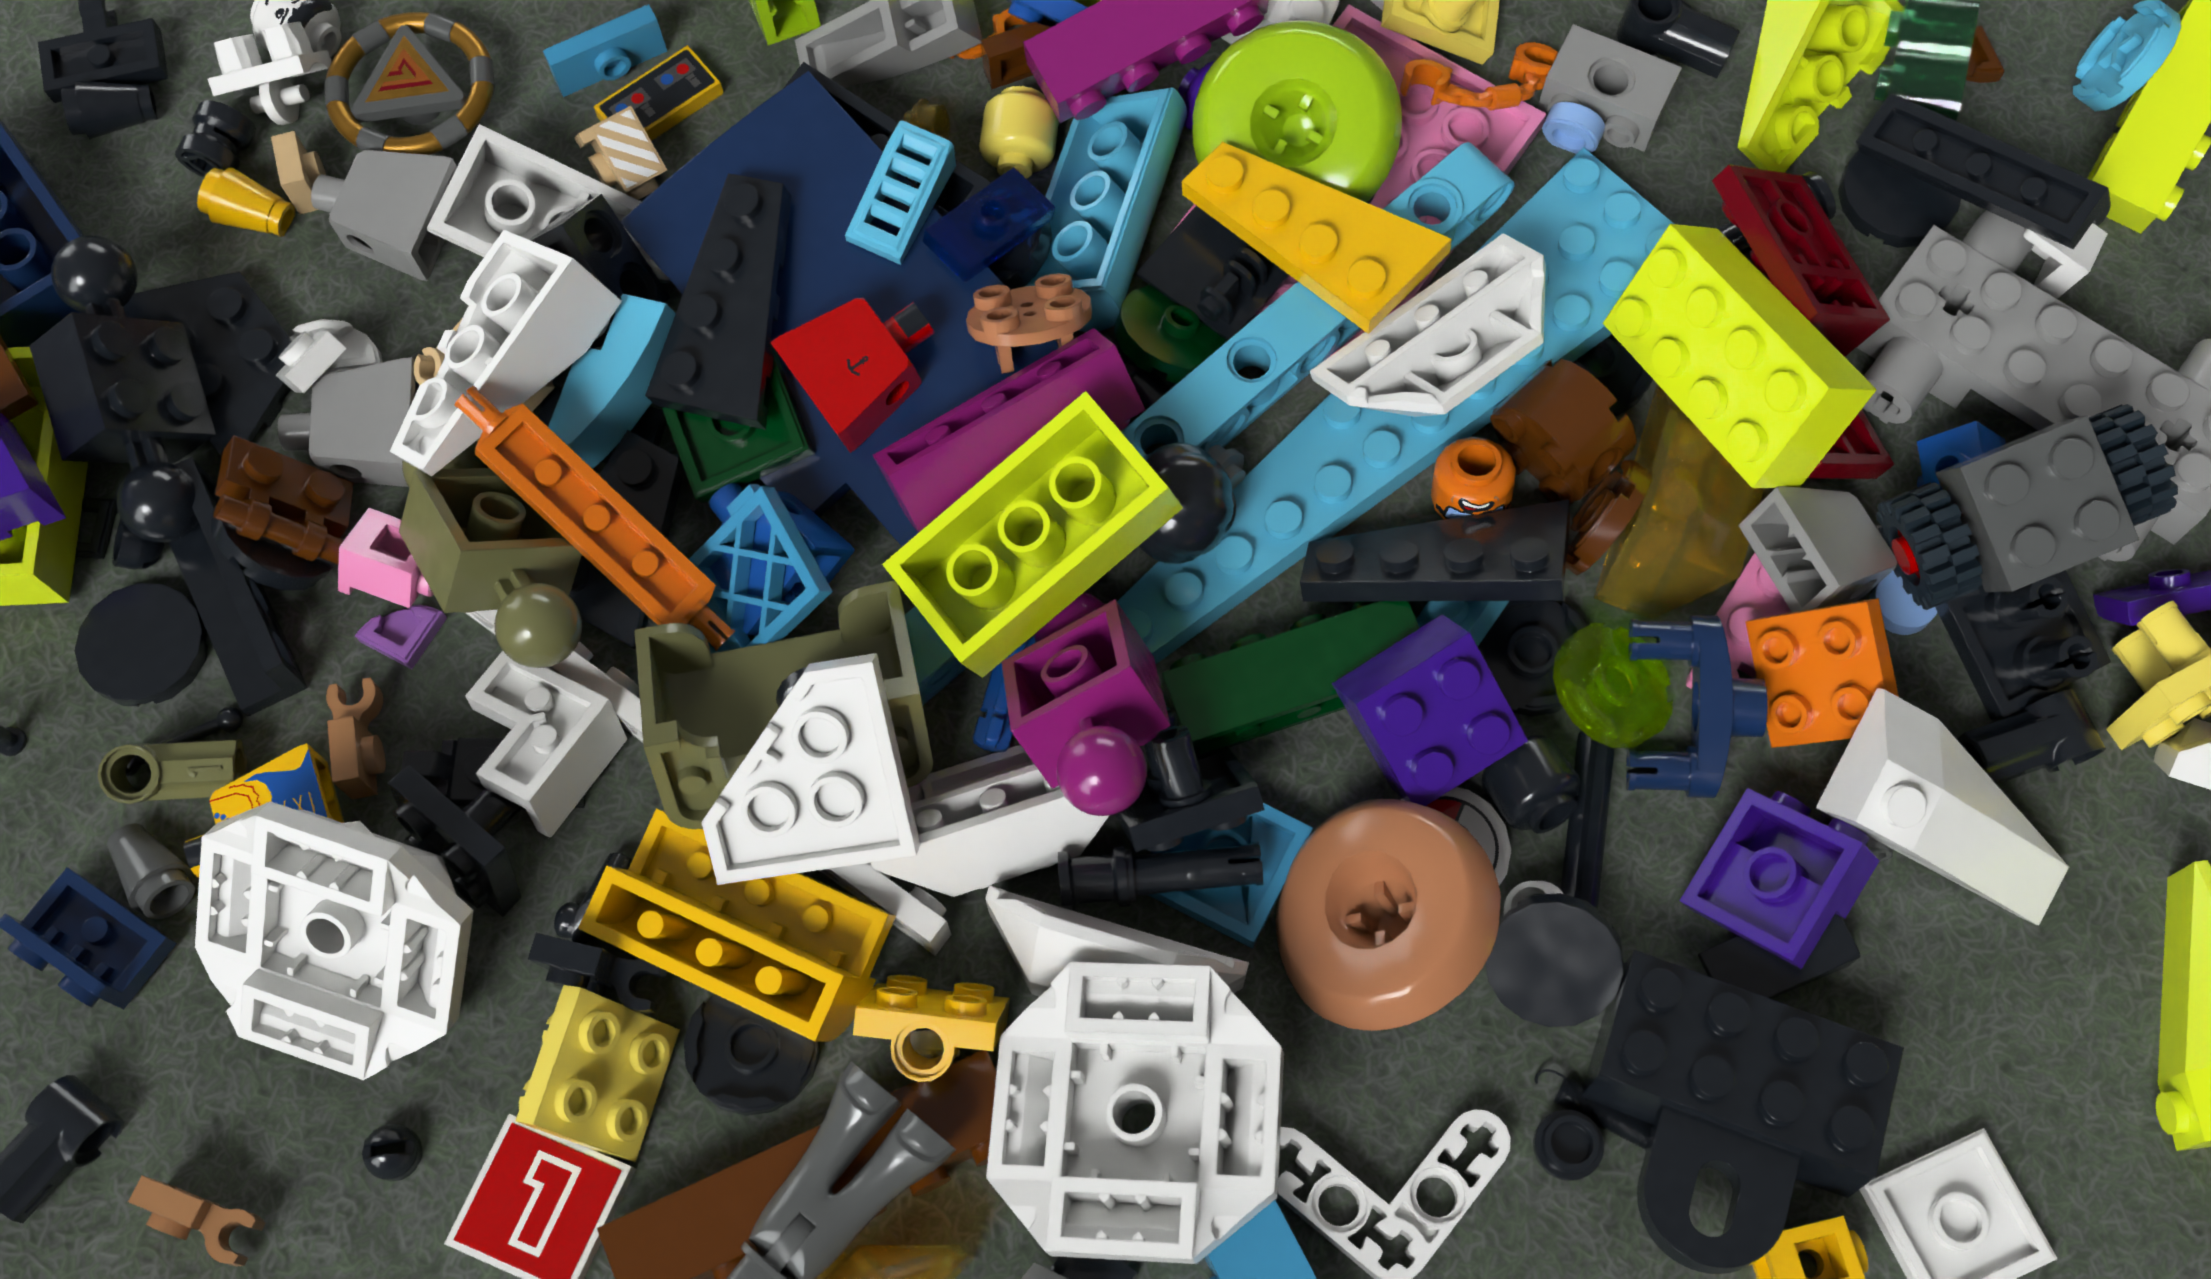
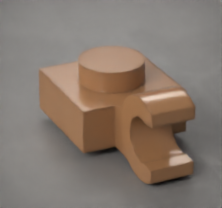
(354, 751)
(180, 1211)

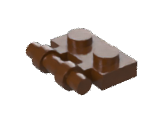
(282, 500)

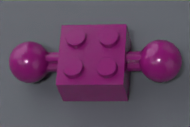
(1087, 705)

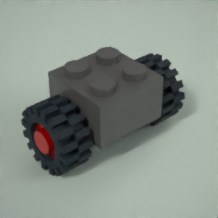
(2029, 507)

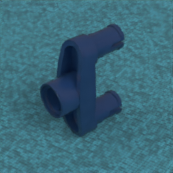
(1720, 706)

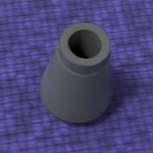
(150, 872)

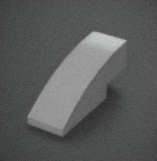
(889, 39)

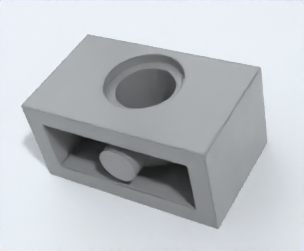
(1635, 82)

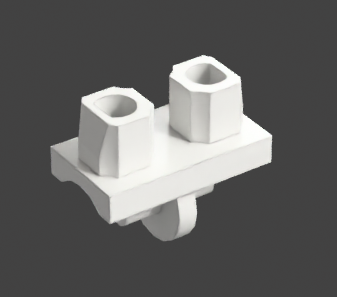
(290, 58)

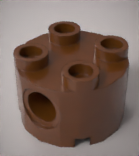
(1563, 430)

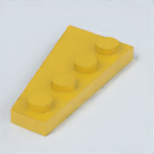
(1321, 237)

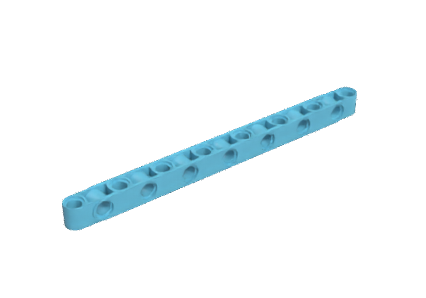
(1283, 341)

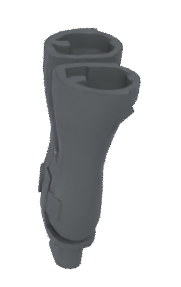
(809, 1224)

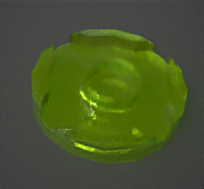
(1606, 692)

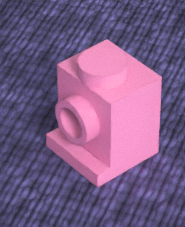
(379, 562)

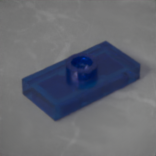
(989, 224)

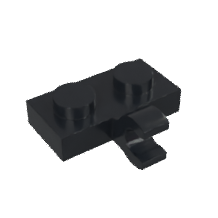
(103, 52)
(593, 969)

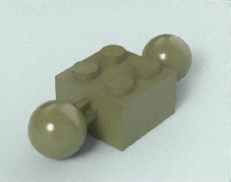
(493, 553)

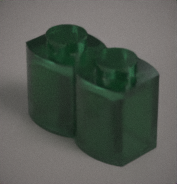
(1929, 53)

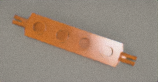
(593, 516)

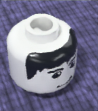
(317, 17)

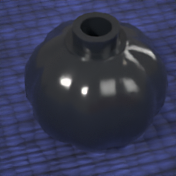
(1206, 500)

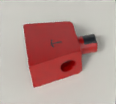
(855, 365)

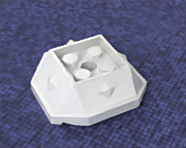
(330, 938)
(1123, 1040)

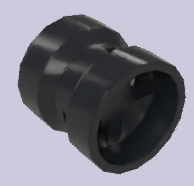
(216, 138)

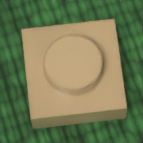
(296, 169)

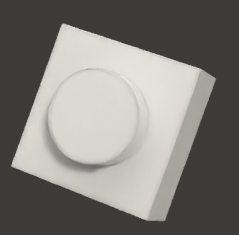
(308, 359)

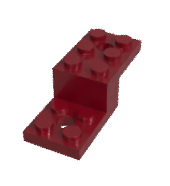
(1817, 274)

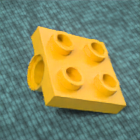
(961, 1017)

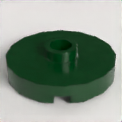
(1163, 334)

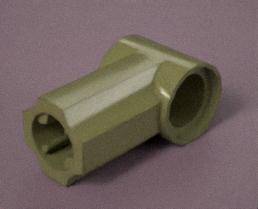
(176, 769)

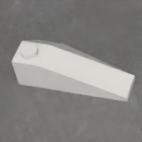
(516, 191)
(522, 327)
(1935, 804)

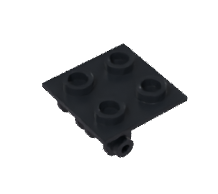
(1212, 273)

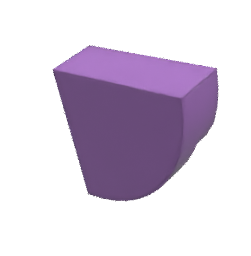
(402, 633)

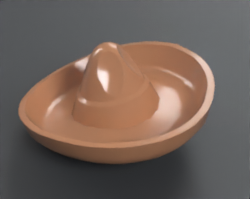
(1386, 914)

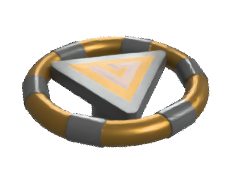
(408, 84)

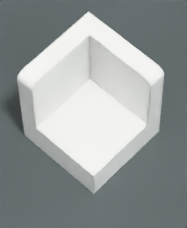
(2064, 265)

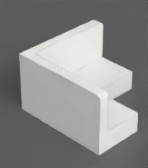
(556, 740)

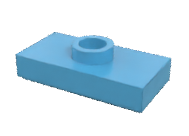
(605, 51)

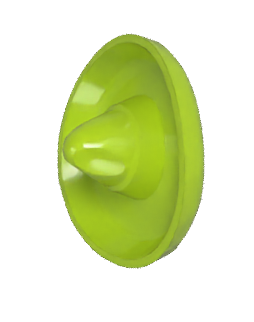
(1304, 102)

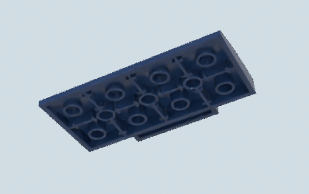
(826, 166)

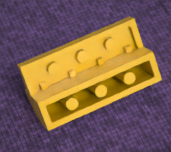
(763, 943)

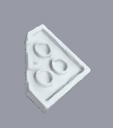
(817, 783)

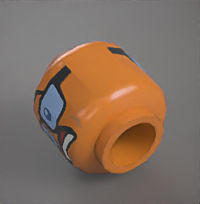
(1472, 478)

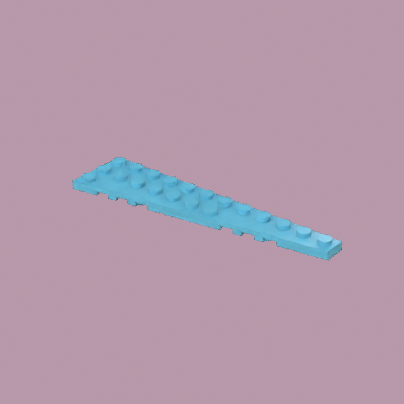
(1353, 457)

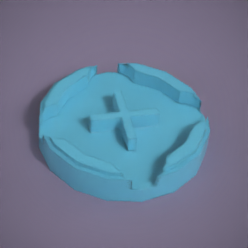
(2126, 55)

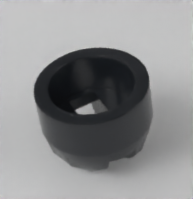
(133, 551)
(392, 1165)

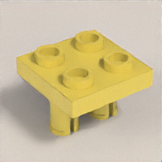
(1451, 25)
(2173, 672)
(597, 1074)

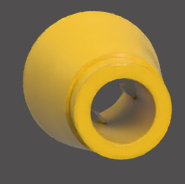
(242, 203)

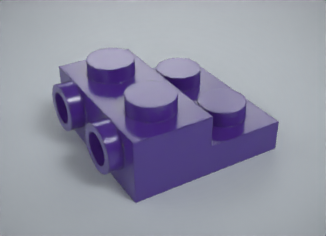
(1780, 875)

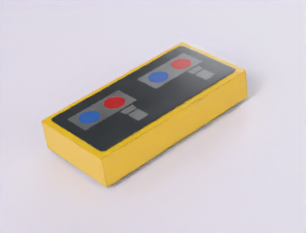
(665, 93)

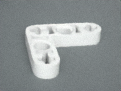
(1403, 1213)

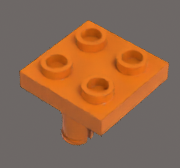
(1820, 669)

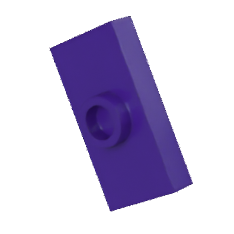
(2133, 603)

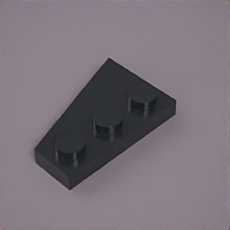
(651, 484)

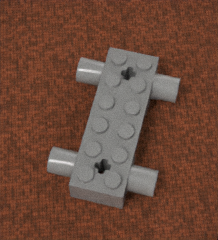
(1979, 326)

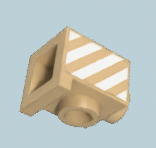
(623, 154)

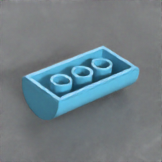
(1109, 193)

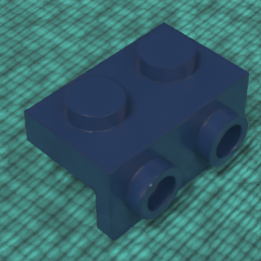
(90, 939)

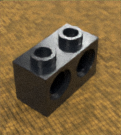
(605, 250)

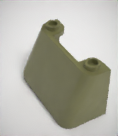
(711, 708)

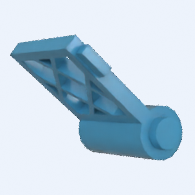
(784, 540)

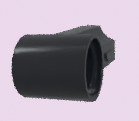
(1677, 33)
(2036, 738)
(62, 1133)

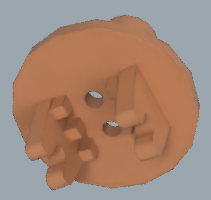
(1028, 315)

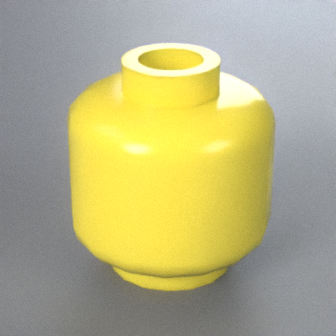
(1019, 131)

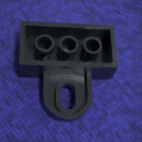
(1739, 1092)

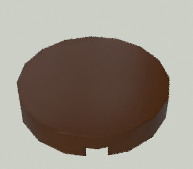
(1606, 514)

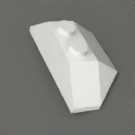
(1446, 336)
(989, 825)
(1049, 937)

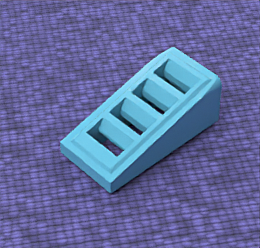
(918, 157)

